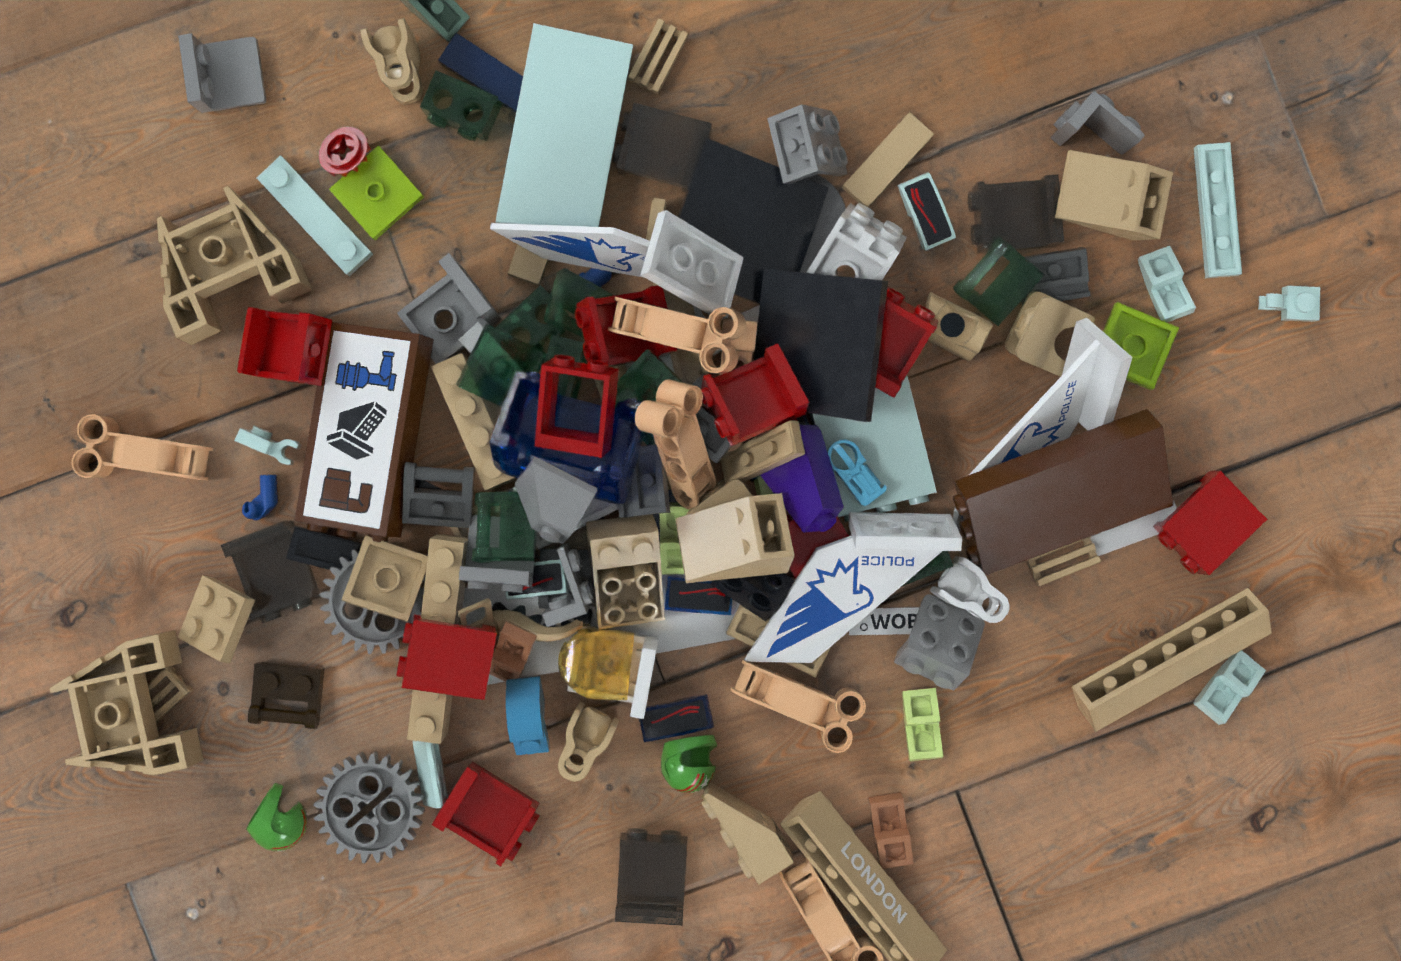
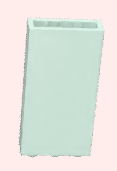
(564, 129)
(891, 447)

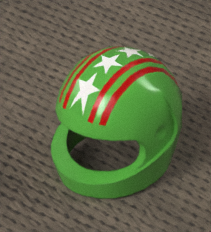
(687, 763)
(275, 829)

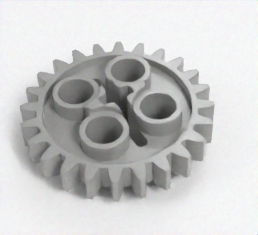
(353, 627)
(350, 784)

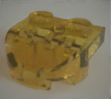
(597, 663)

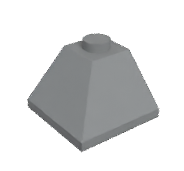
(553, 499)

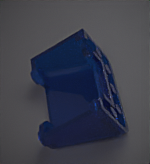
(515, 432)

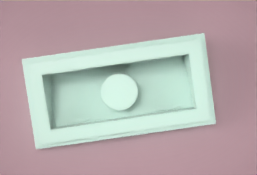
(430, 773)

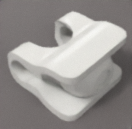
(967, 588)

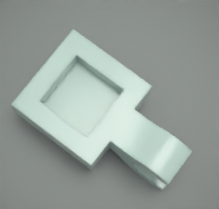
(1295, 303)
(261, 441)

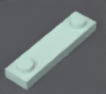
(314, 216)

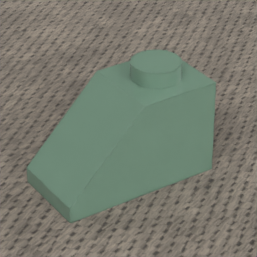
(440, 15)

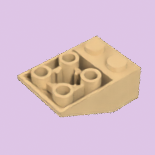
(1114, 195)
(736, 540)
(626, 570)
(754, 835)

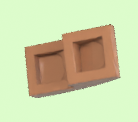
(511, 652)
(890, 830)

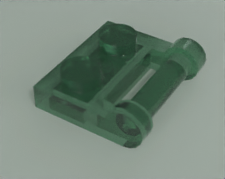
(1006, 289)
(566, 293)
(515, 532)

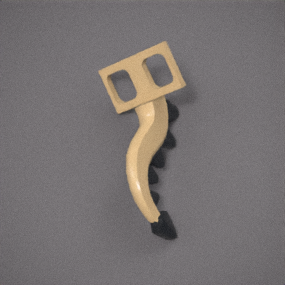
(498, 615)

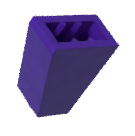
(808, 484)

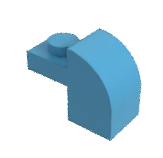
(526, 715)

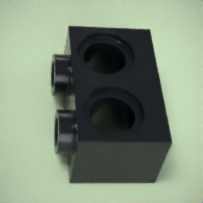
(757, 593)

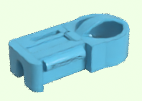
(859, 477)

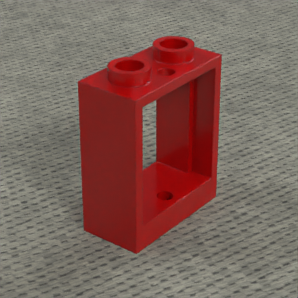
(567, 439)

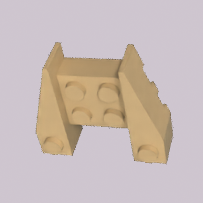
(218, 255)
(117, 712)

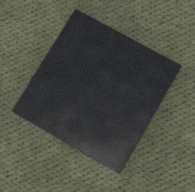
(752, 212)
(828, 335)

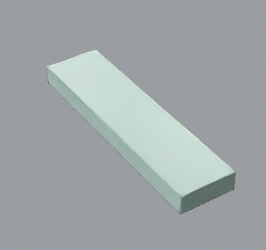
(1217, 210)

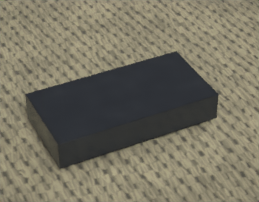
(319, 548)

